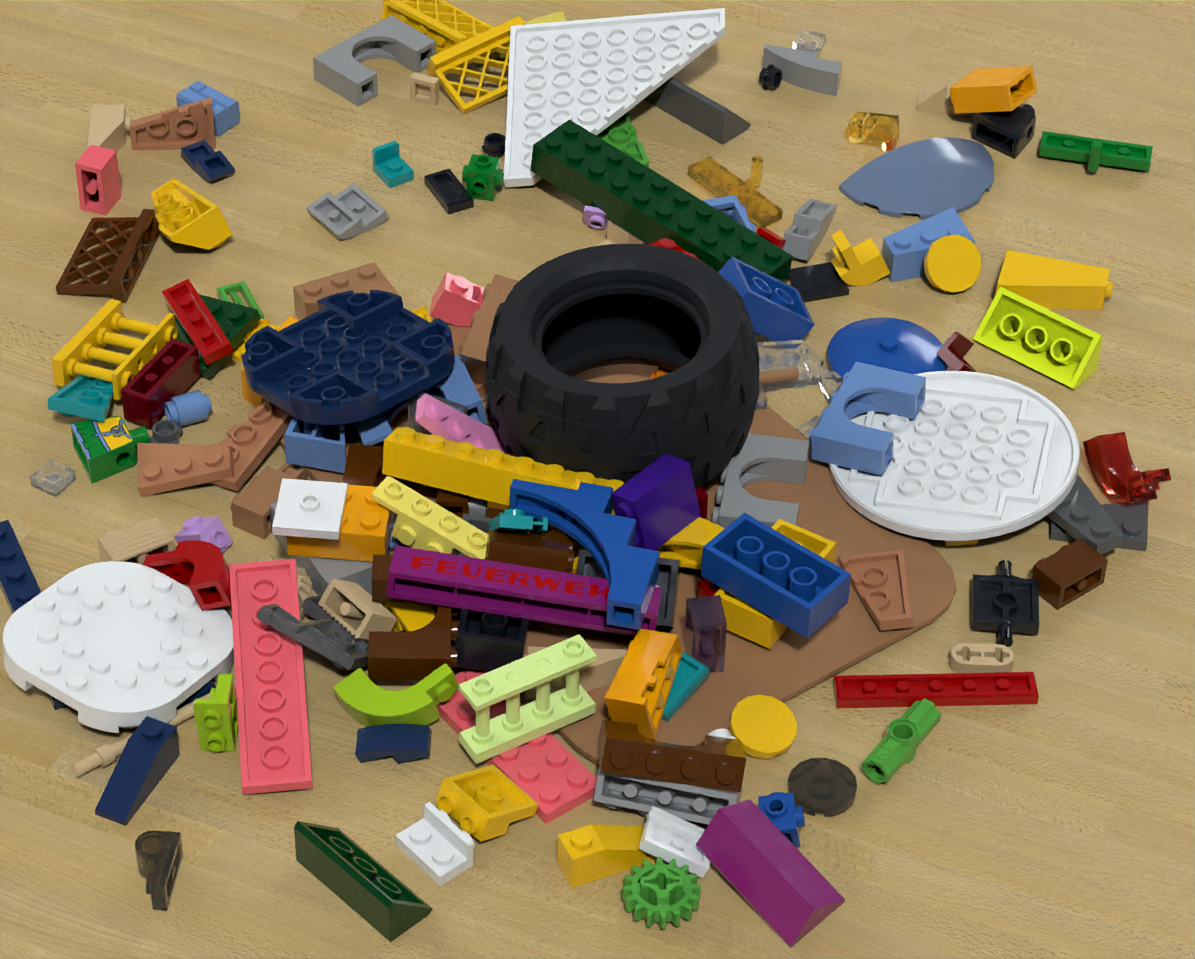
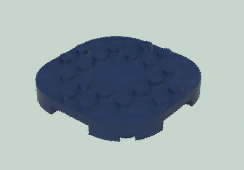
(348, 358)

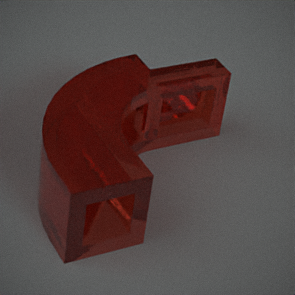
(1116, 472)

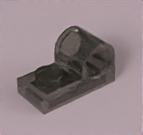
(159, 862)

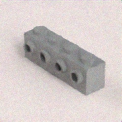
(678, 799)

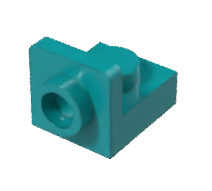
(390, 166)

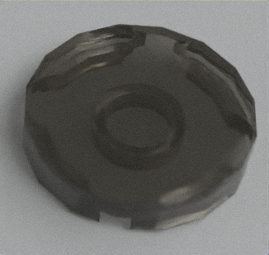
(823, 786)

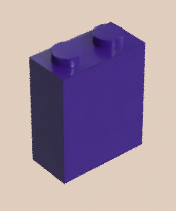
(660, 501)

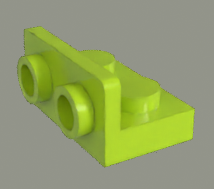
(218, 717)

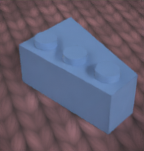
(316, 445)

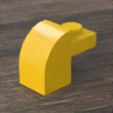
(859, 264)

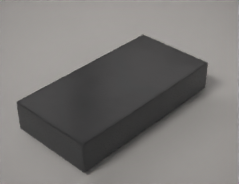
(449, 191)

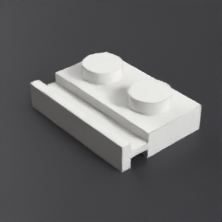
(673, 838)

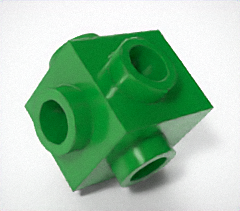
(483, 177)

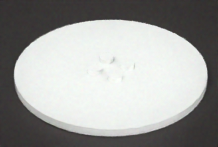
(970, 464)

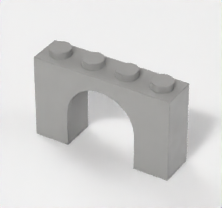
(389, 39)
(761, 460)

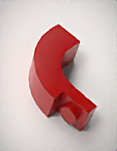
(200, 566)

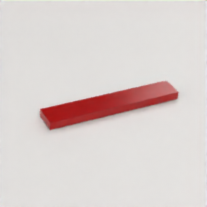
(941, 689)

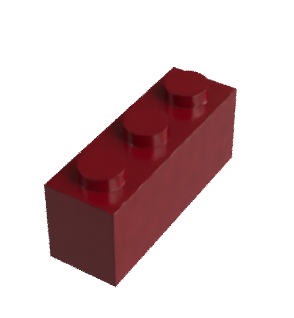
(160, 379)

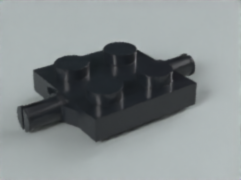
(1005, 604)

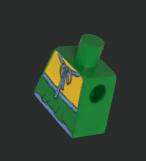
(106, 446)

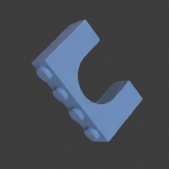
(454, 387)
(865, 390)

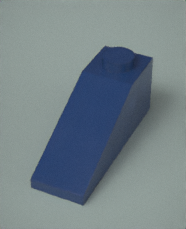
(139, 770)

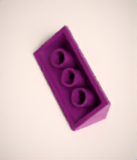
(768, 871)

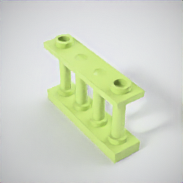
(533, 719)

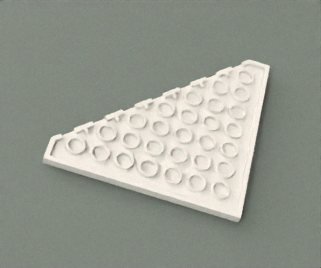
(593, 73)

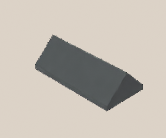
(697, 111)

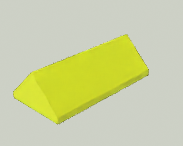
(1040, 339)

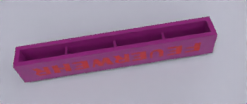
(506, 590)

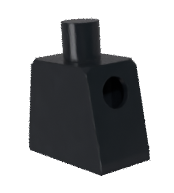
(1005, 130)

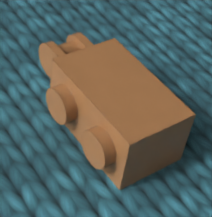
(252, 505)

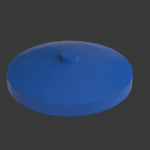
(885, 344)

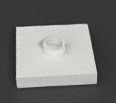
(310, 509)

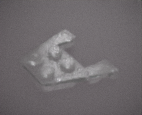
(798, 355)

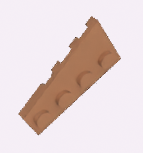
(253, 441)

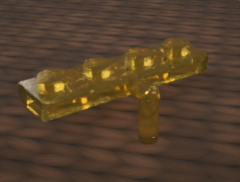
(725, 183)

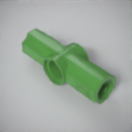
(901, 741)

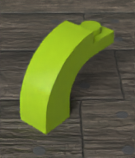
(379, 706)

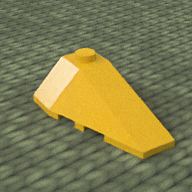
(189, 217)

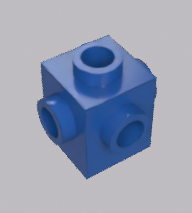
(784, 814)

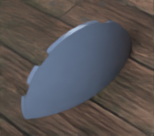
(924, 178)

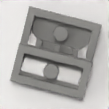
(348, 213)

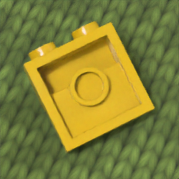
(484, 802)

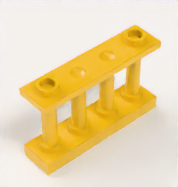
(103, 330)

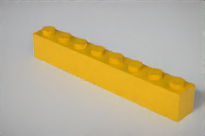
(472, 469)

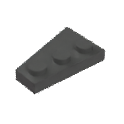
(1130, 520)

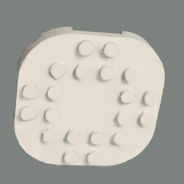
(117, 644)

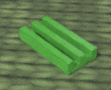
(231, 290)

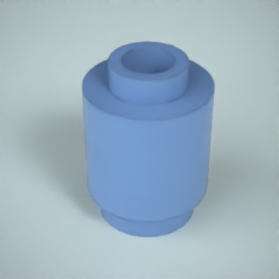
(188, 408)

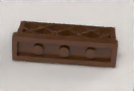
(129, 258)

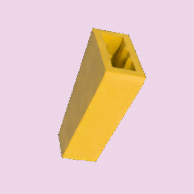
(1055, 281)

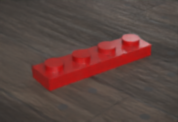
(197, 321)

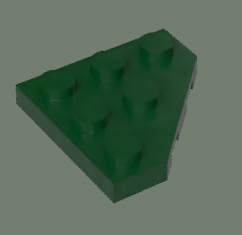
(234, 321)

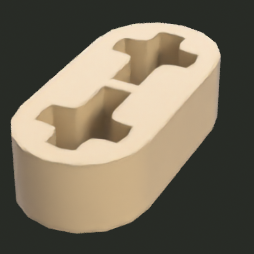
(981, 658)

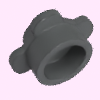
(165, 432)

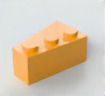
(644, 680)

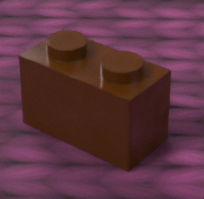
(1069, 573)

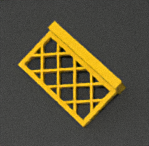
(436, 20)
(471, 51)

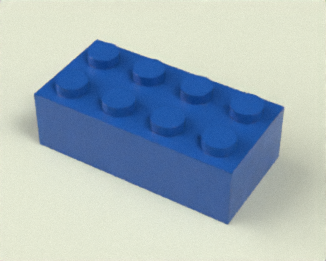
(775, 575)

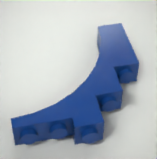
(609, 538)

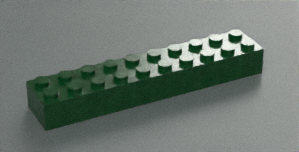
(648, 202)

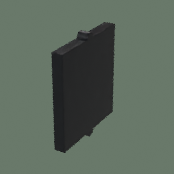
(818, 282)

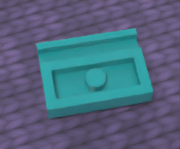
(514, 521)

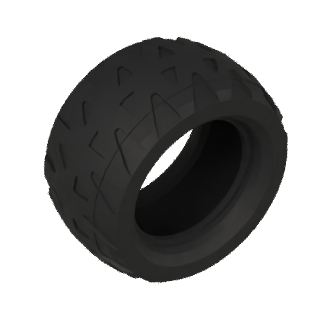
(614, 310)

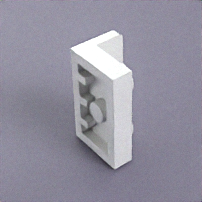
(437, 845)

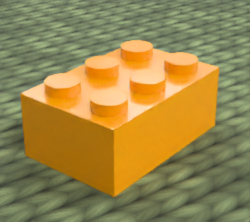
(363, 532)

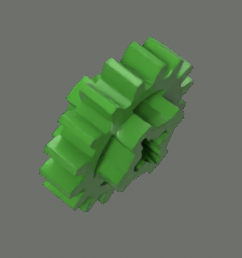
(661, 893)

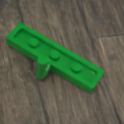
(1095, 151)

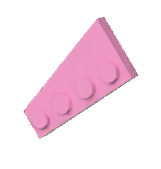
(455, 425)

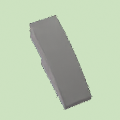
(804, 69)
(808, 228)

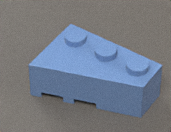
(907, 248)

